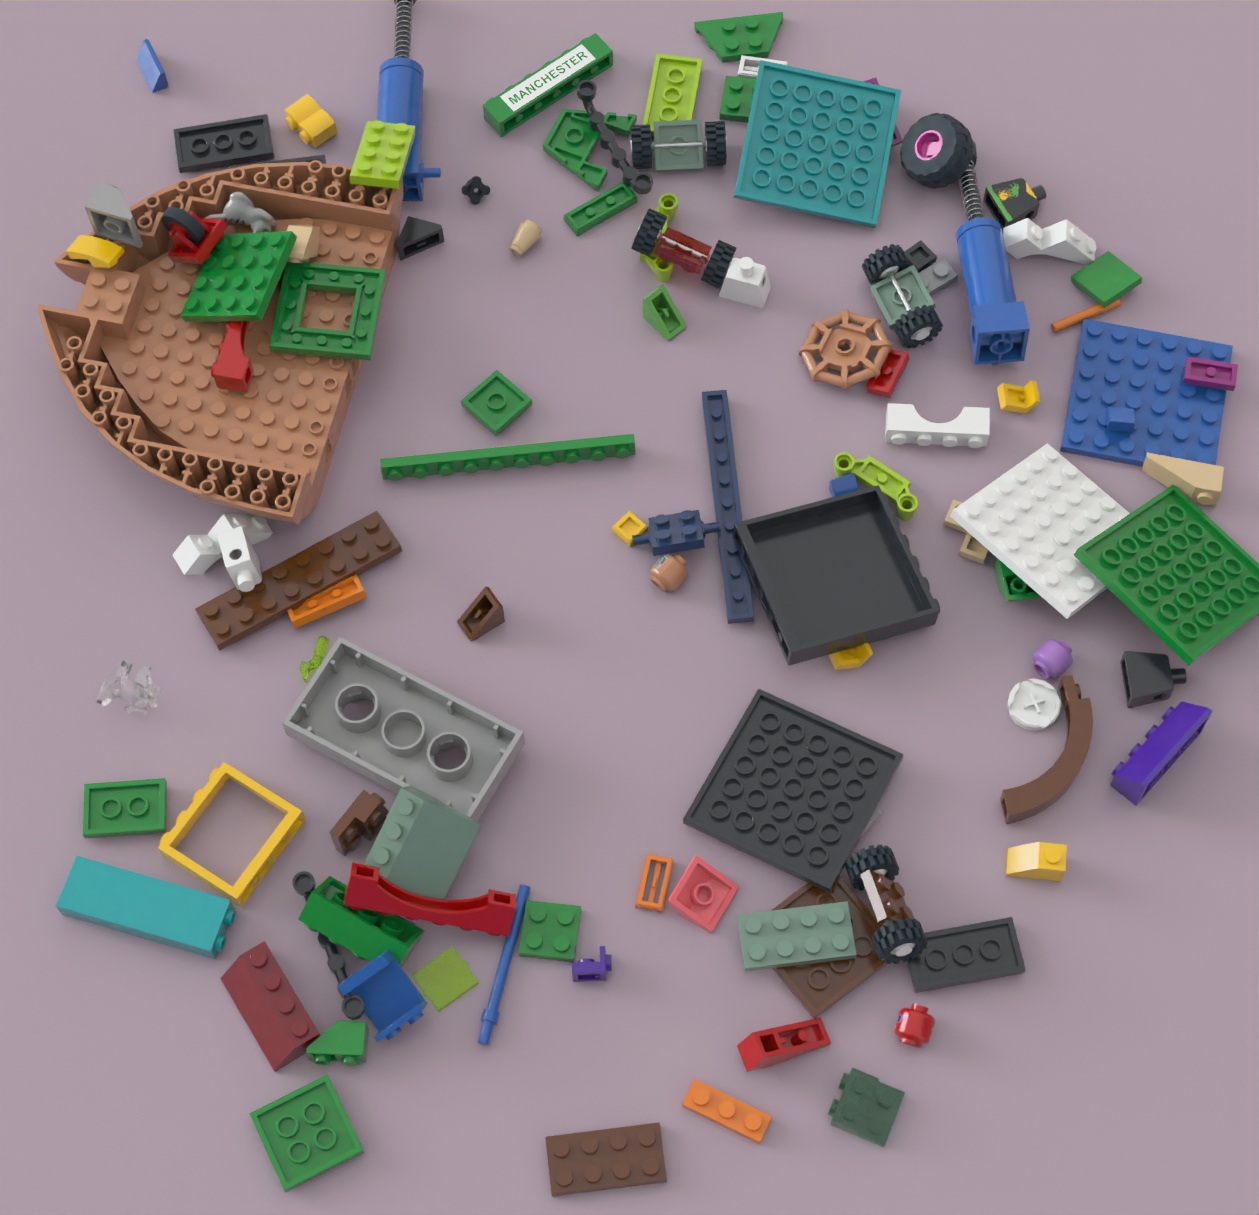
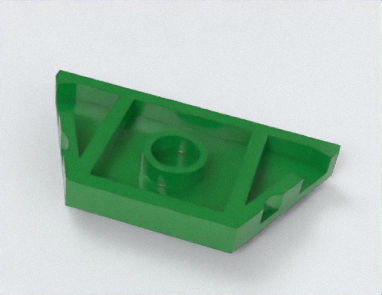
(741, 35)

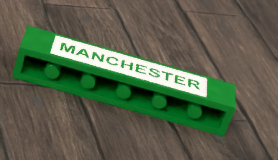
(547, 84)

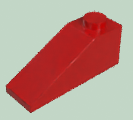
(782, 1043)

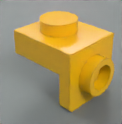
(1018, 398)
(851, 657)

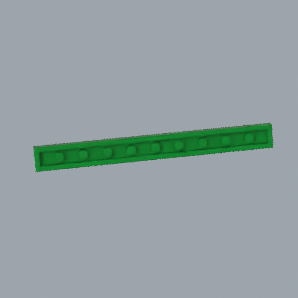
(508, 456)

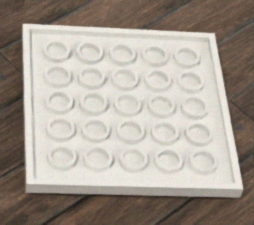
(1037, 522)

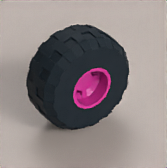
(936, 150)

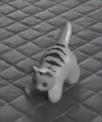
(241, 211)

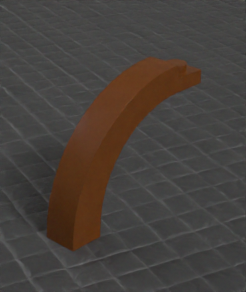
(1041, 793)

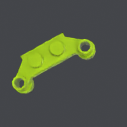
(667, 206)
(873, 473)

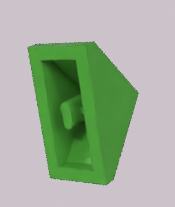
(662, 313)

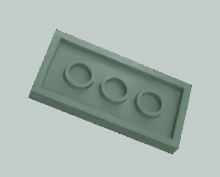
(796, 936)

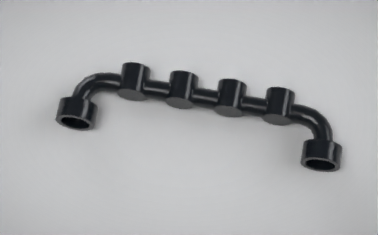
(640, 182)
(352, 1005)

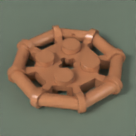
(847, 360)

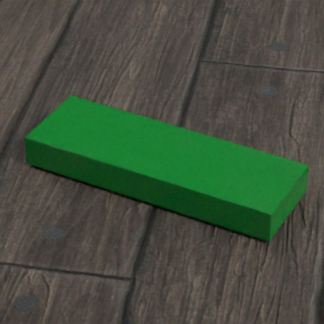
(600, 208)

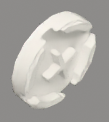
(1034, 704)

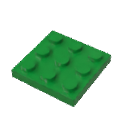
(306, 1133)

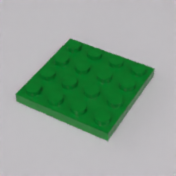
(239, 277)

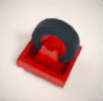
(192, 235)

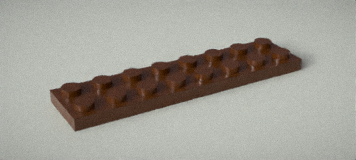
(298, 579)

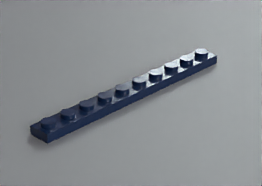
(726, 505)

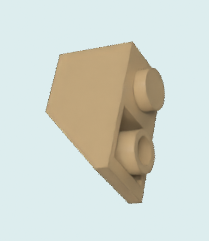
(306, 243)

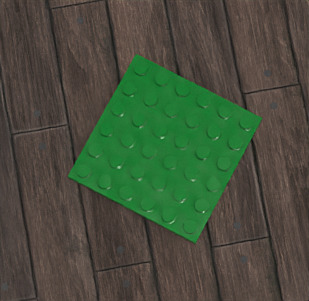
(1177, 573)

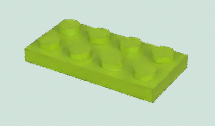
(672, 89)
(382, 154)

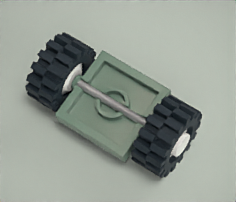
(678, 145)
(902, 296)

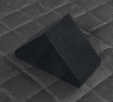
(418, 236)

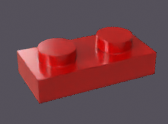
(889, 374)

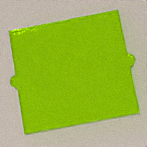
(445, 978)

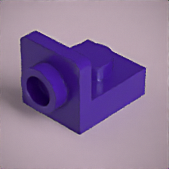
(589, 970)

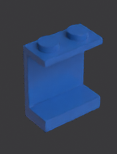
(387, 994)

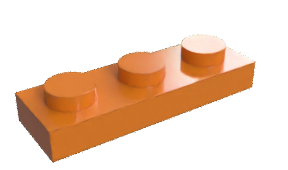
(328, 601)
(727, 1111)

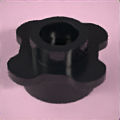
(473, 183)

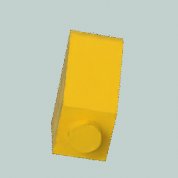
(1037, 861)

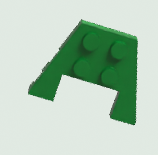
(573, 142)

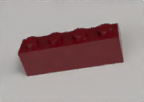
(270, 1006)

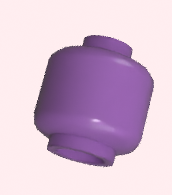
(1052, 659)

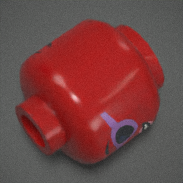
(914, 1025)

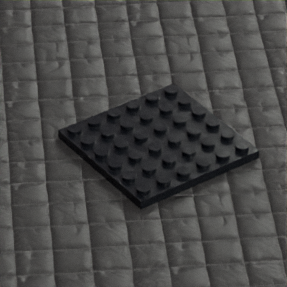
(793, 790)

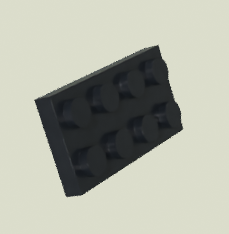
(223, 143)
(967, 955)

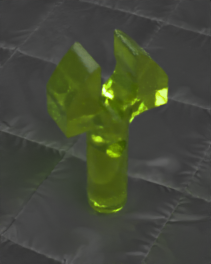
(317, 658)

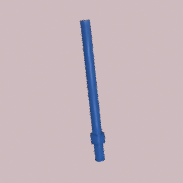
(490, 1015)

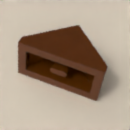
(482, 615)

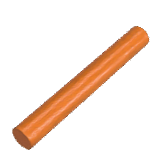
(1085, 314)

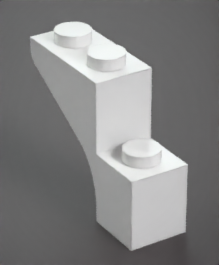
(1057, 240)
(201, 551)

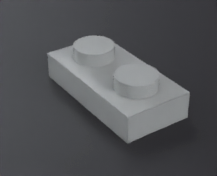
(938, 276)

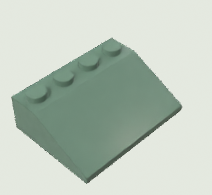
(422, 844)

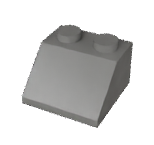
(111, 215)

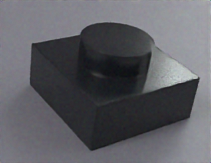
(920, 256)

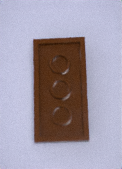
(605, 1159)

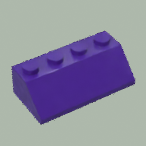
(1159, 751)

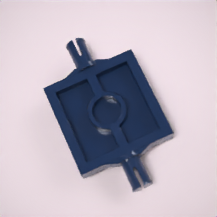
(676, 532)

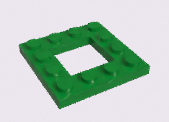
(352, 344)

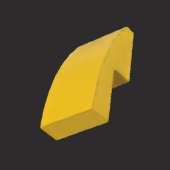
(97, 250)

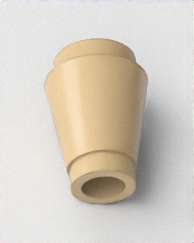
(525, 237)

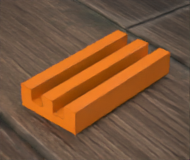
(650, 905)

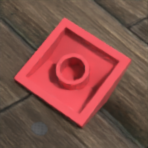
(702, 894)

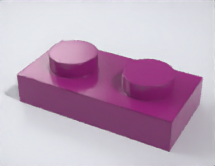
(1210, 373)

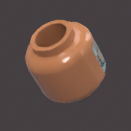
(669, 572)

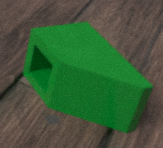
(341, 1042)

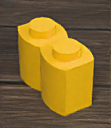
(310, 121)

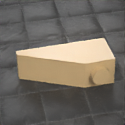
(1194, 479)

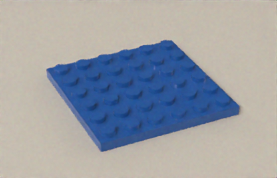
(1142, 373)

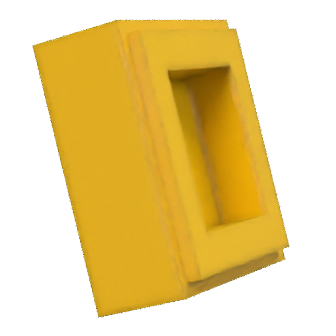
(629, 526)

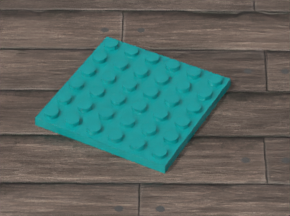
(817, 144)

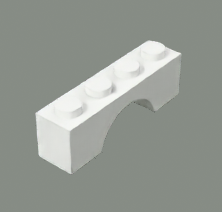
(907, 426)

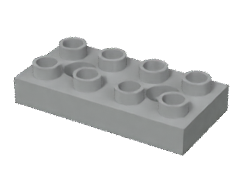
(403, 731)

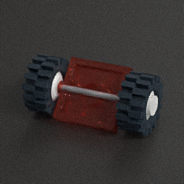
(682, 249)

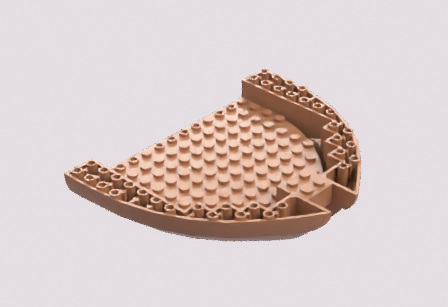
(148, 371)

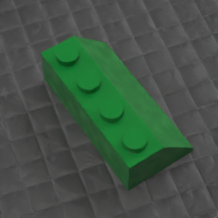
(360, 931)

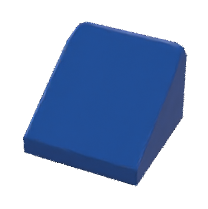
(1120, 419)
(843, 485)

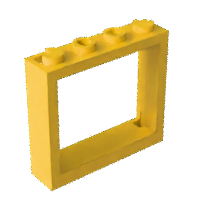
(265, 857)

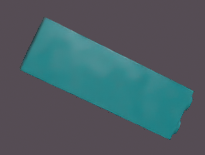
(146, 907)

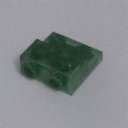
(865, 1107)

